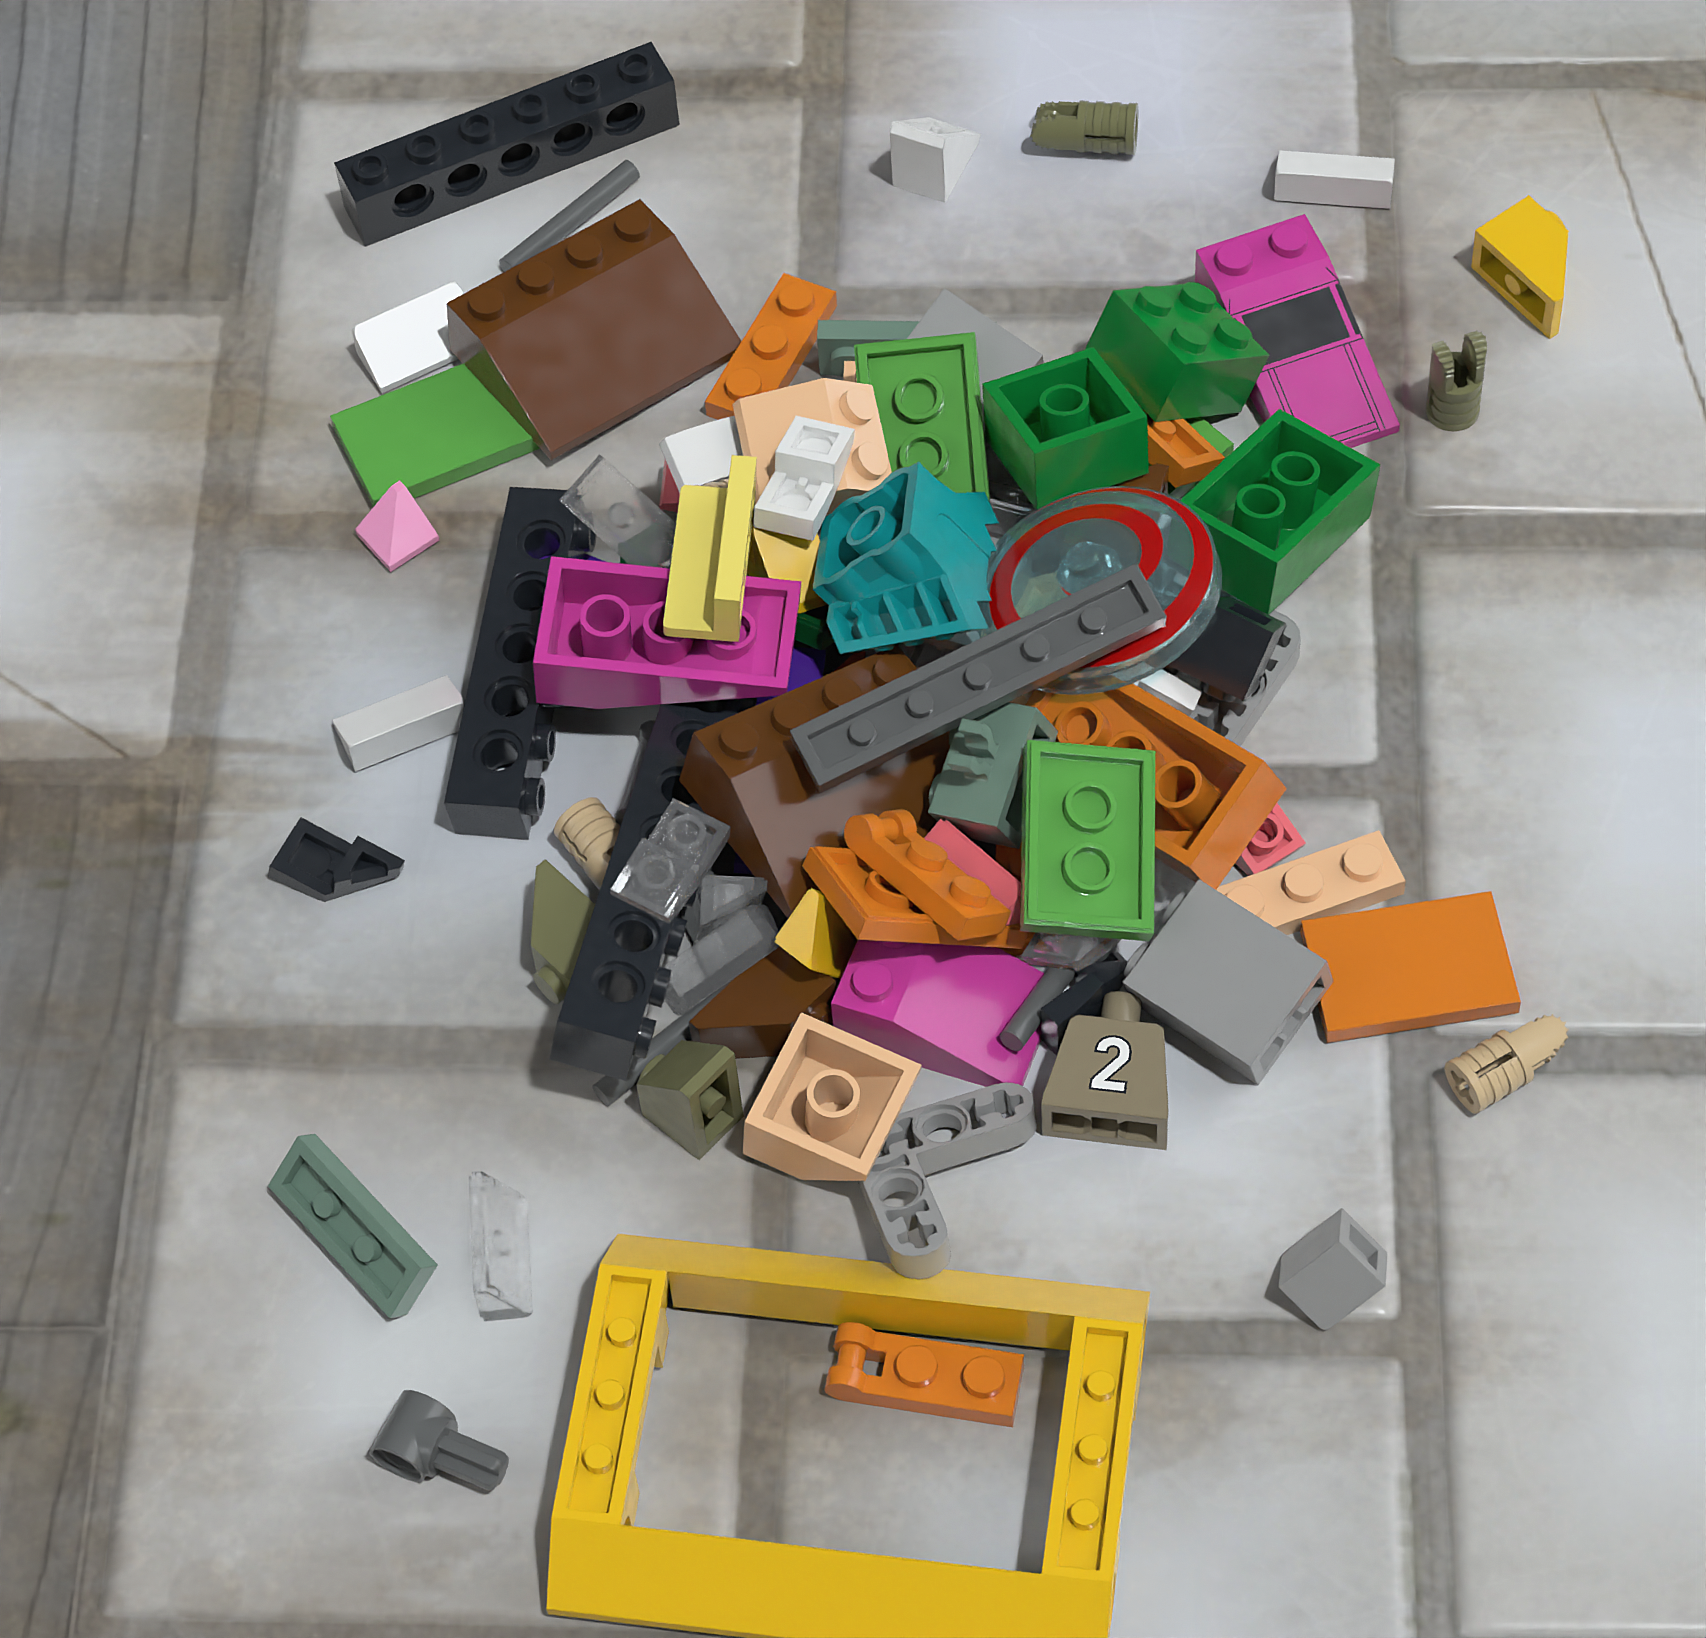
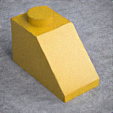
(1525, 261)

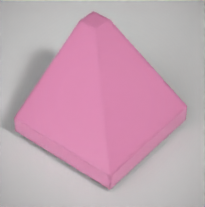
(396, 528)

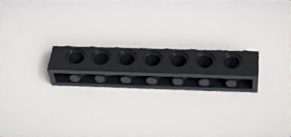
(623, 946)

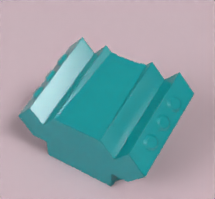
(905, 563)

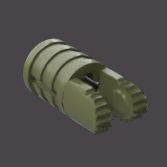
(1087, 127)
(1456, 383)

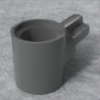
(425, 1439)

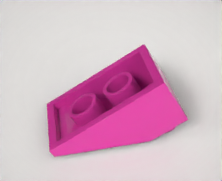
(939, 1006)

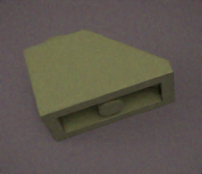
(558, 930)
(692, 1094)

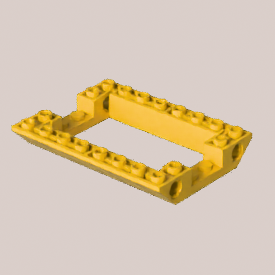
(778, 1590)

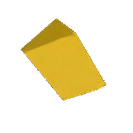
(817, 935)

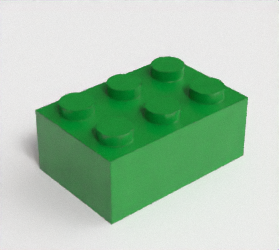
(1282, 507)

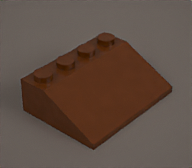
(591, 329)
(759, 786)

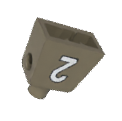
(1109, 1079)

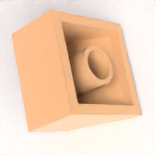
(768, 415)
(827, 1104)

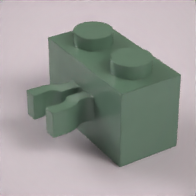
(984, 773)

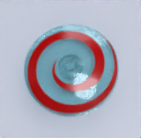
(1091, 538)

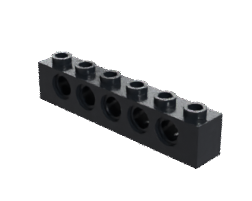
(507, 143)
(507, 799)

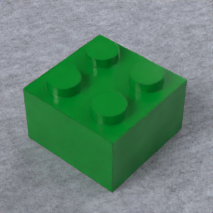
(1178, 351)
(1065, 427)

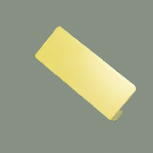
(711, 557)

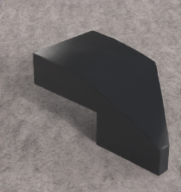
(330, 866)
(1082, 998)

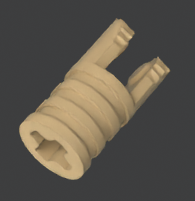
(588, 836)
(1515, 1052)

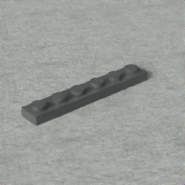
(978, 678)

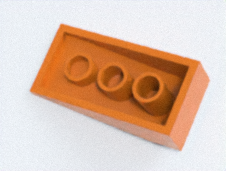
(1206, 787)

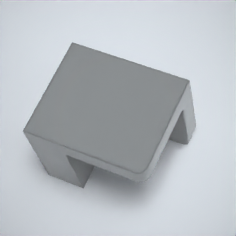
(1333, 1270)

